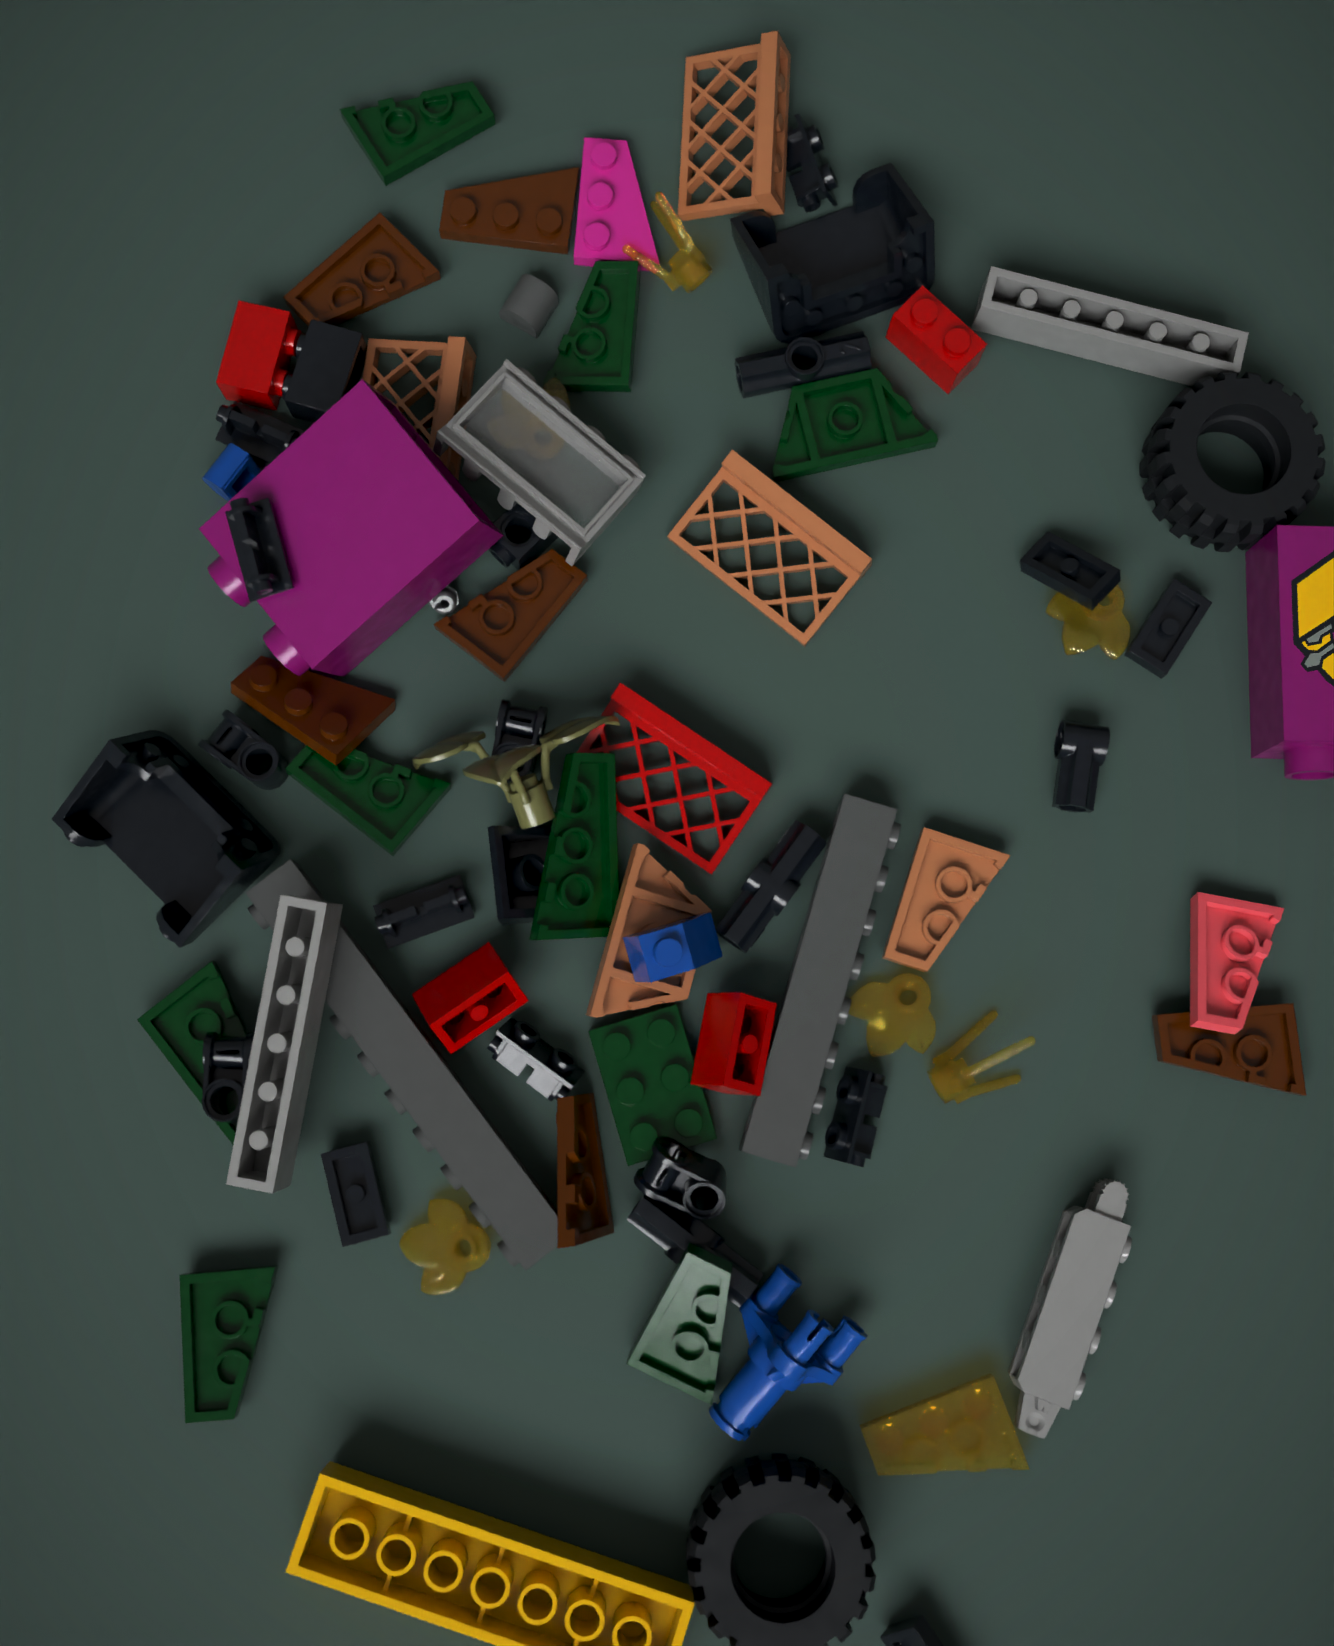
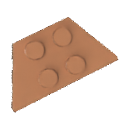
(646, 900)

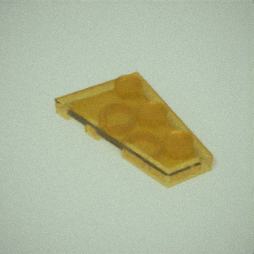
(946, 1432)

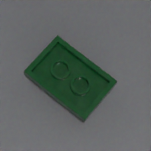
(648, 1082)

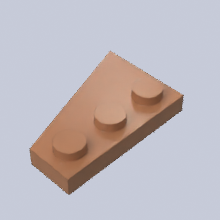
(937, 896)

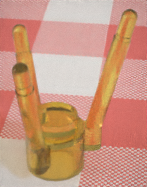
(688, 264)
(954, 1078)

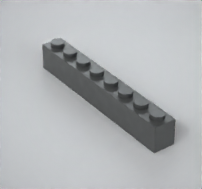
(819, 979)

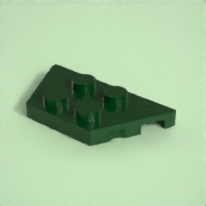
(846, 424)

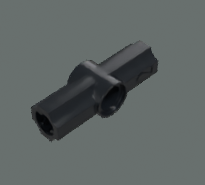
(775, 369)
(770, 886)
(675, 1229)

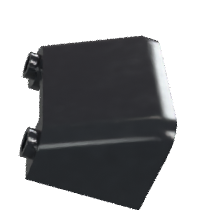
(840, 262)
(169, 828)

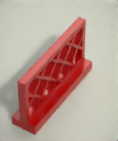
(693, 748)

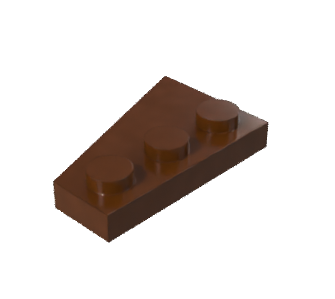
(514, 212)
(361, 275)
(515, 615)
(313, 707)
(1259, 1054)
(581, 1174)

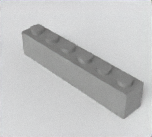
(1106, 328)
(284, 1044)

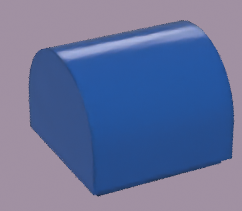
(231, 472)

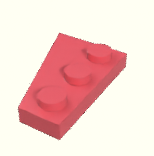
(1225, 958)

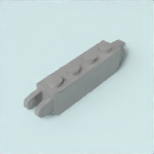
(1068, 1306)

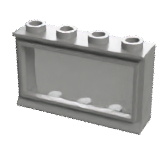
(541, 458)

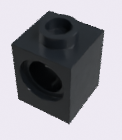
(518, 554)

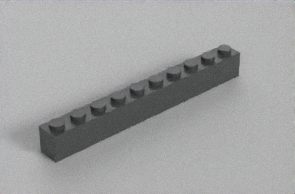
(424, 1086)

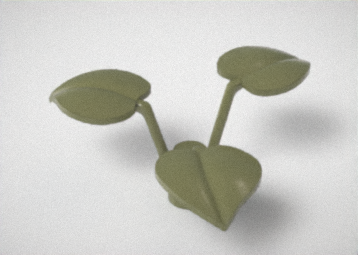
(526, 792)

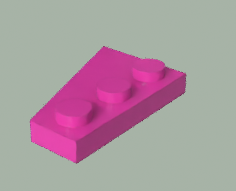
(610, 206)

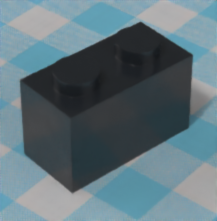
(325, 370)

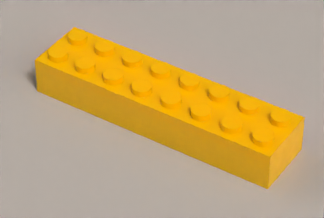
(478, 1570)

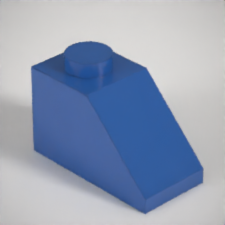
(673, 948)

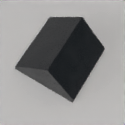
(517, 870)

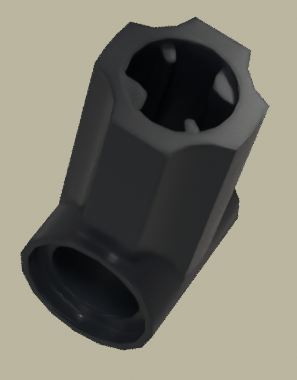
(1080, 753)

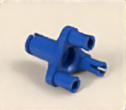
(780, 1357)

